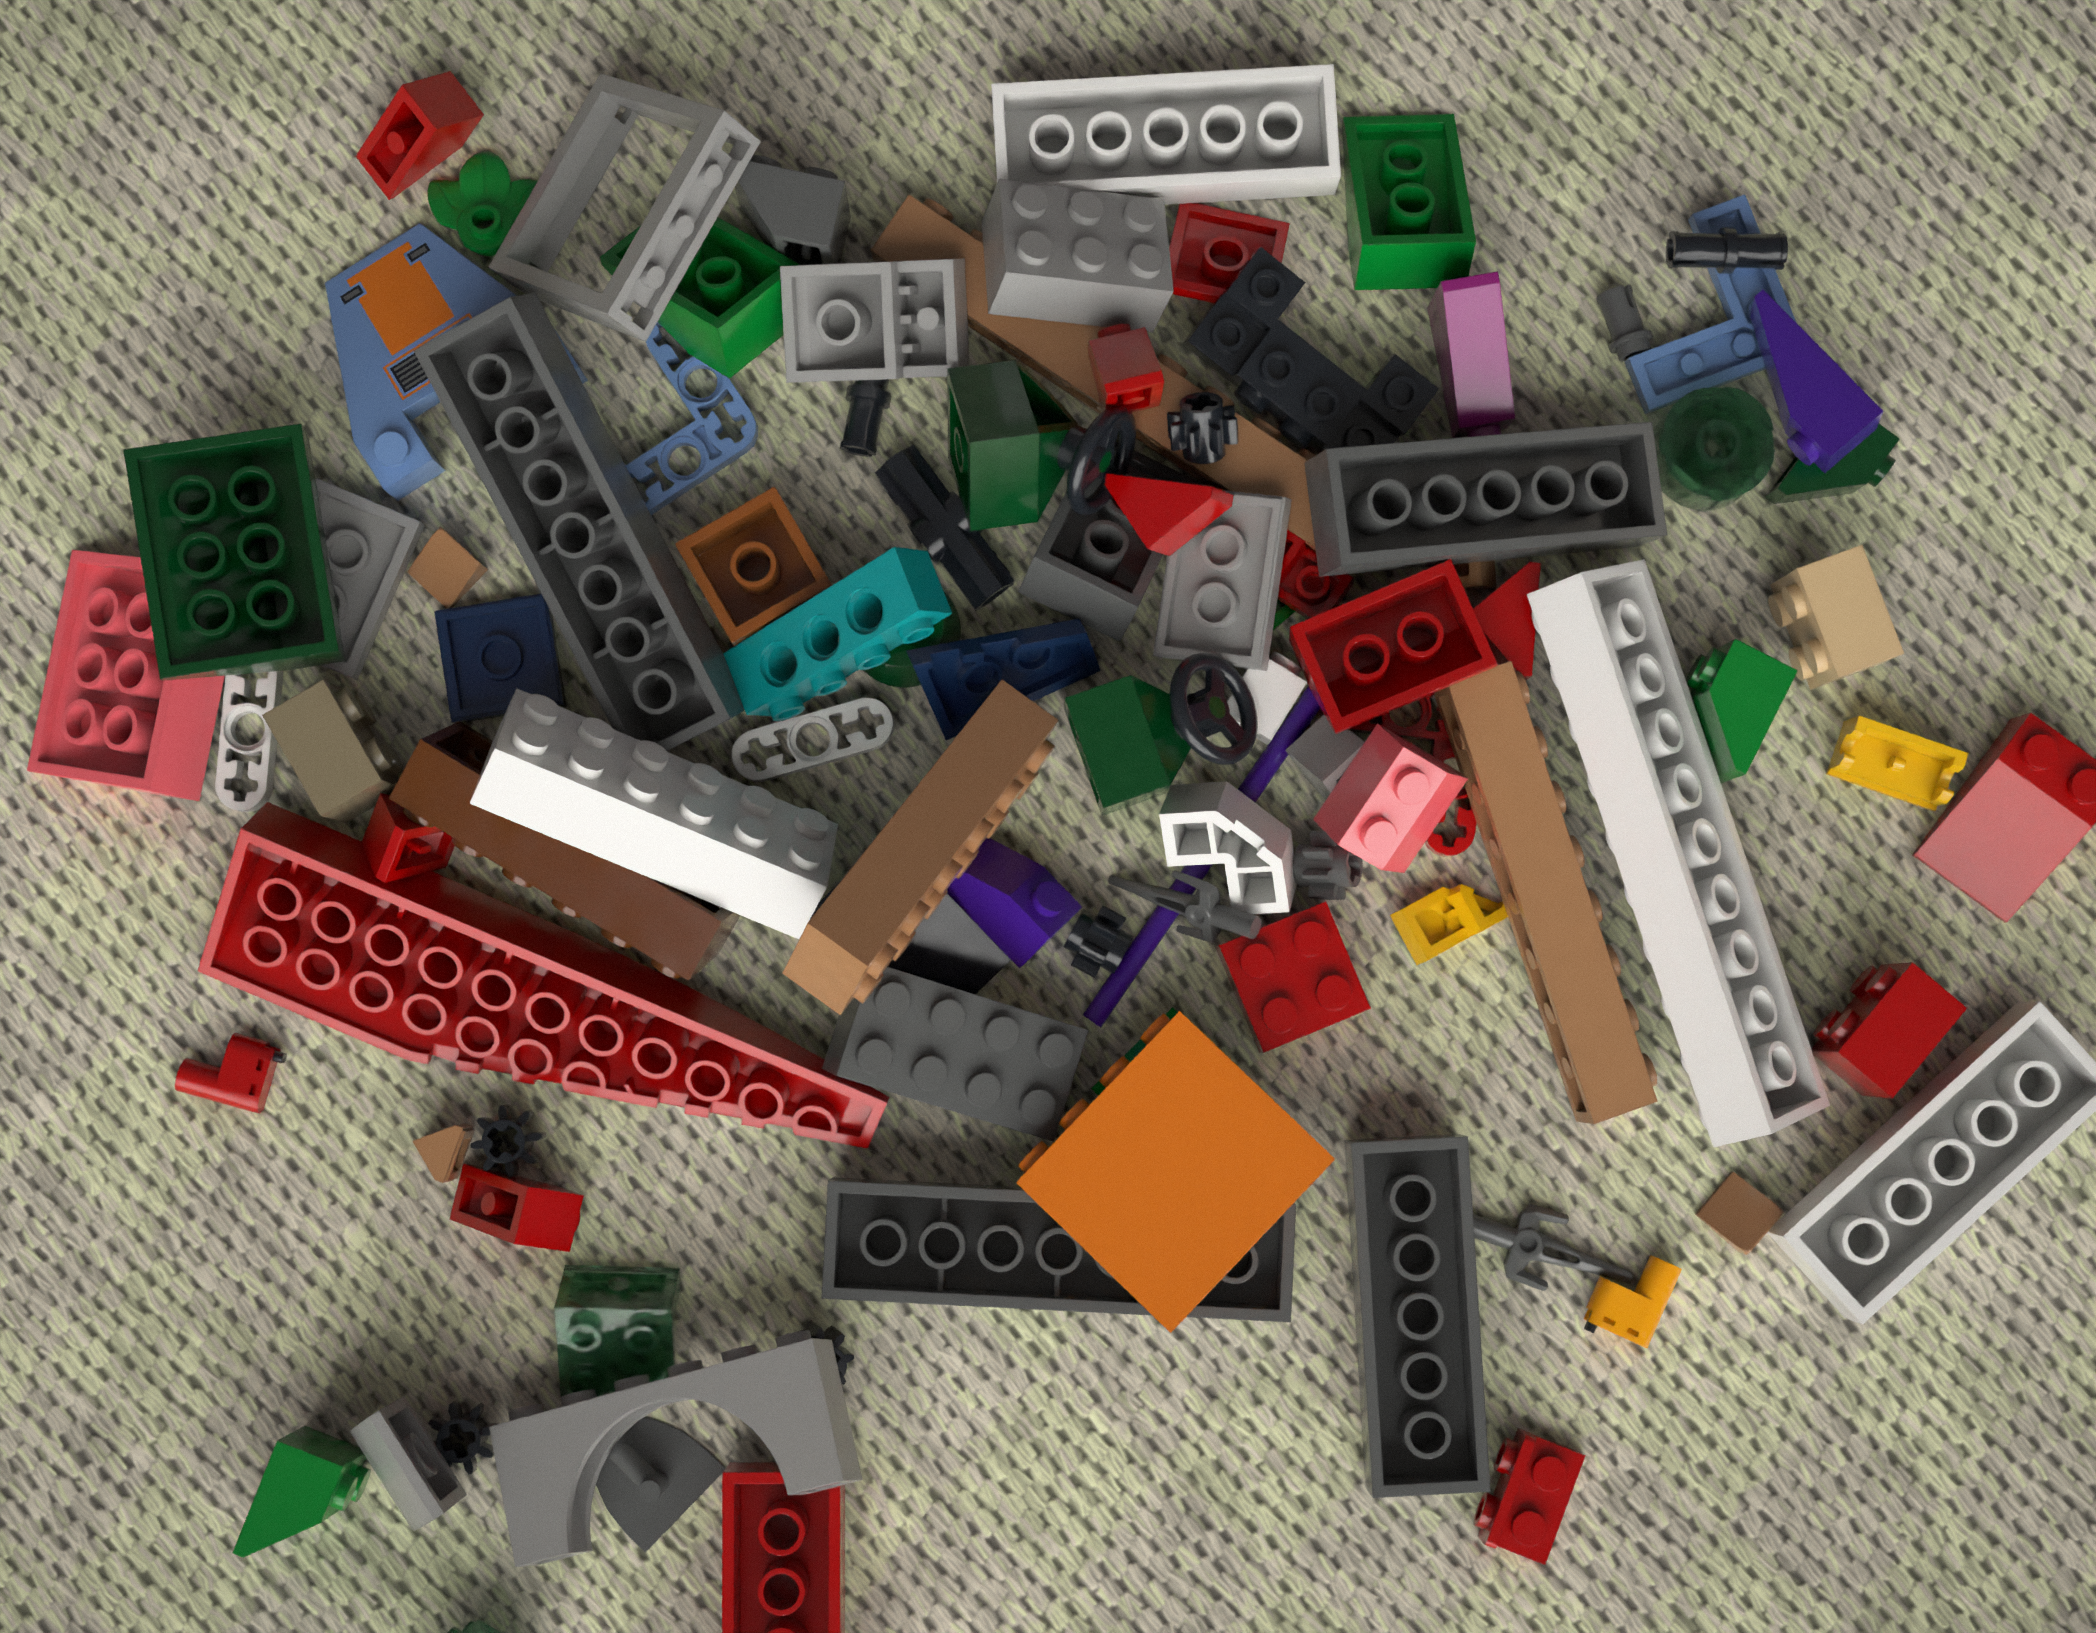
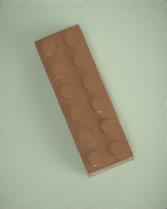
(922, 850)

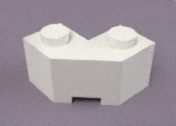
(1225, 826)

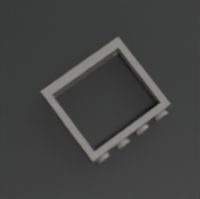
(671, 228)

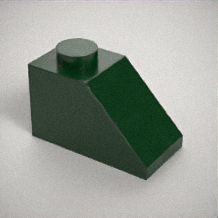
(1863, 465)

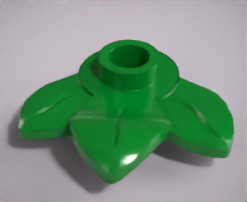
(480, 196)

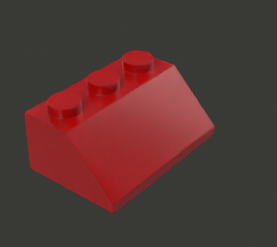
(1391, 647)

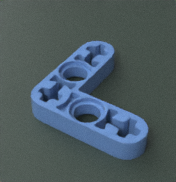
(699, 434)

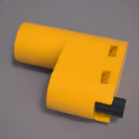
(1630, 1312)

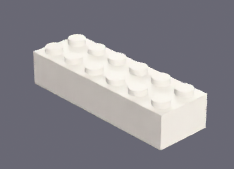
(1175, 134)
(657, 813)
(1941, 1161)

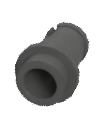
(1624, 322)

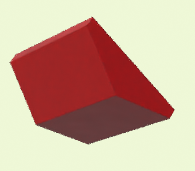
(1215, 244)

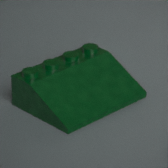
(234, 554)

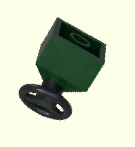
(1018, 440)
(1140, 735)

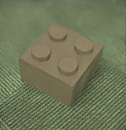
(335, 750)

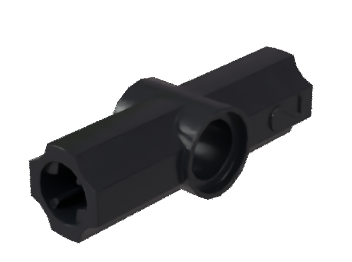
(942, 527)

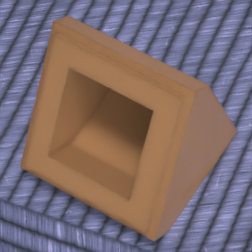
(445, 1151)

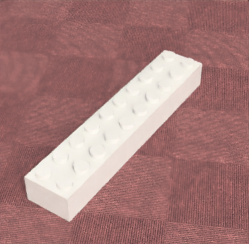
(1678, 852)

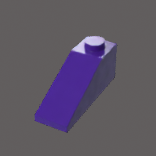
(1815, 398)
(1013, 900)

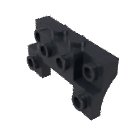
(1290, 377)

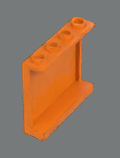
(1173, 1169)

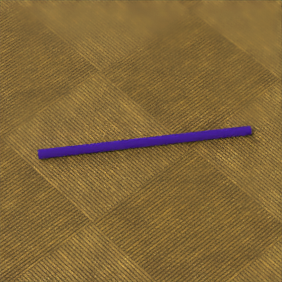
(1163, 918)

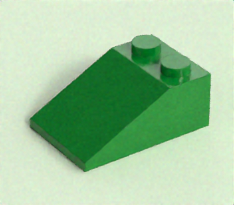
(1406, 202)
(726, 300)

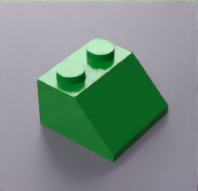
(1736, 701)
(302, 1487)

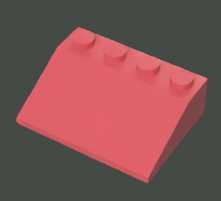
(103, 699)

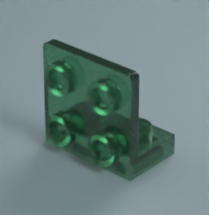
(614, 1325)

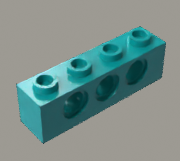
(802, 652)

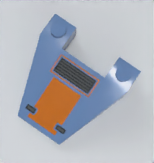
(378, 317)

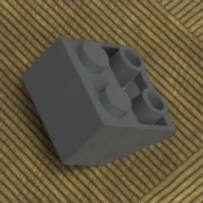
(795, 210)

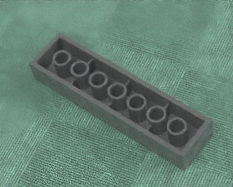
(580, 523)
(1008, 1252)

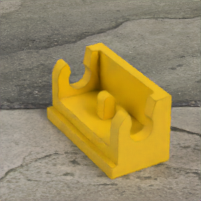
(1895, 762)

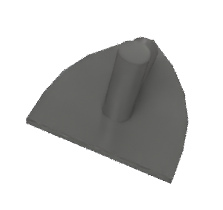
(654, 1479)

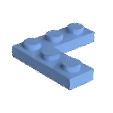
(1721, 351)

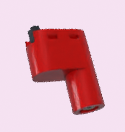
(241, 1079)

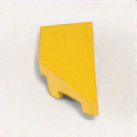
(1445, 920)

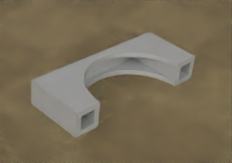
(555, 1456)

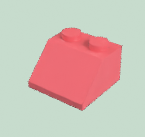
(1389, 801)

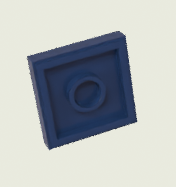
(494, 651)

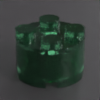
(1743, 454)

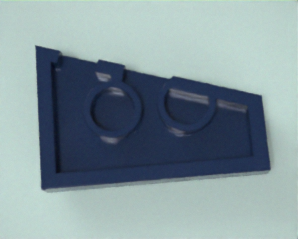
(1031, 660)

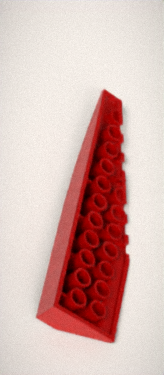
(499, 990)

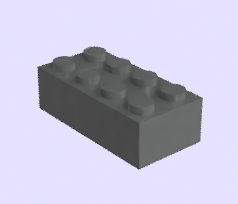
(958, 1053)

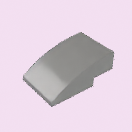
(874, 320)
(408, 1463)

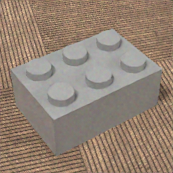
(1076, 255)

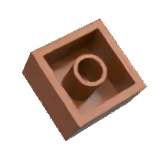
(753, 565)

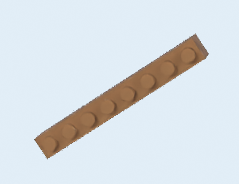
(1547, 895)

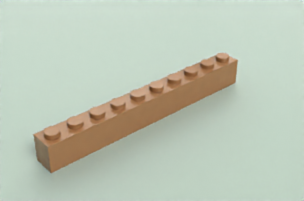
(1061, 355)

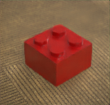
(1293, 978)
(1886, 1028)

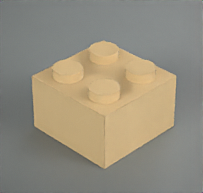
(1834, 618)

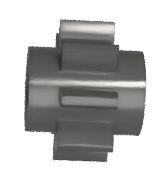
(1326, 867)

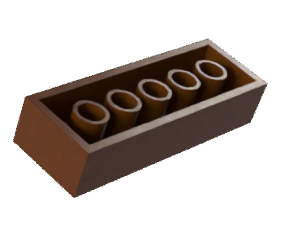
(632, 909)

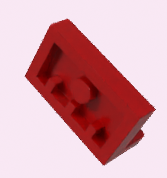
(1528, 1496)

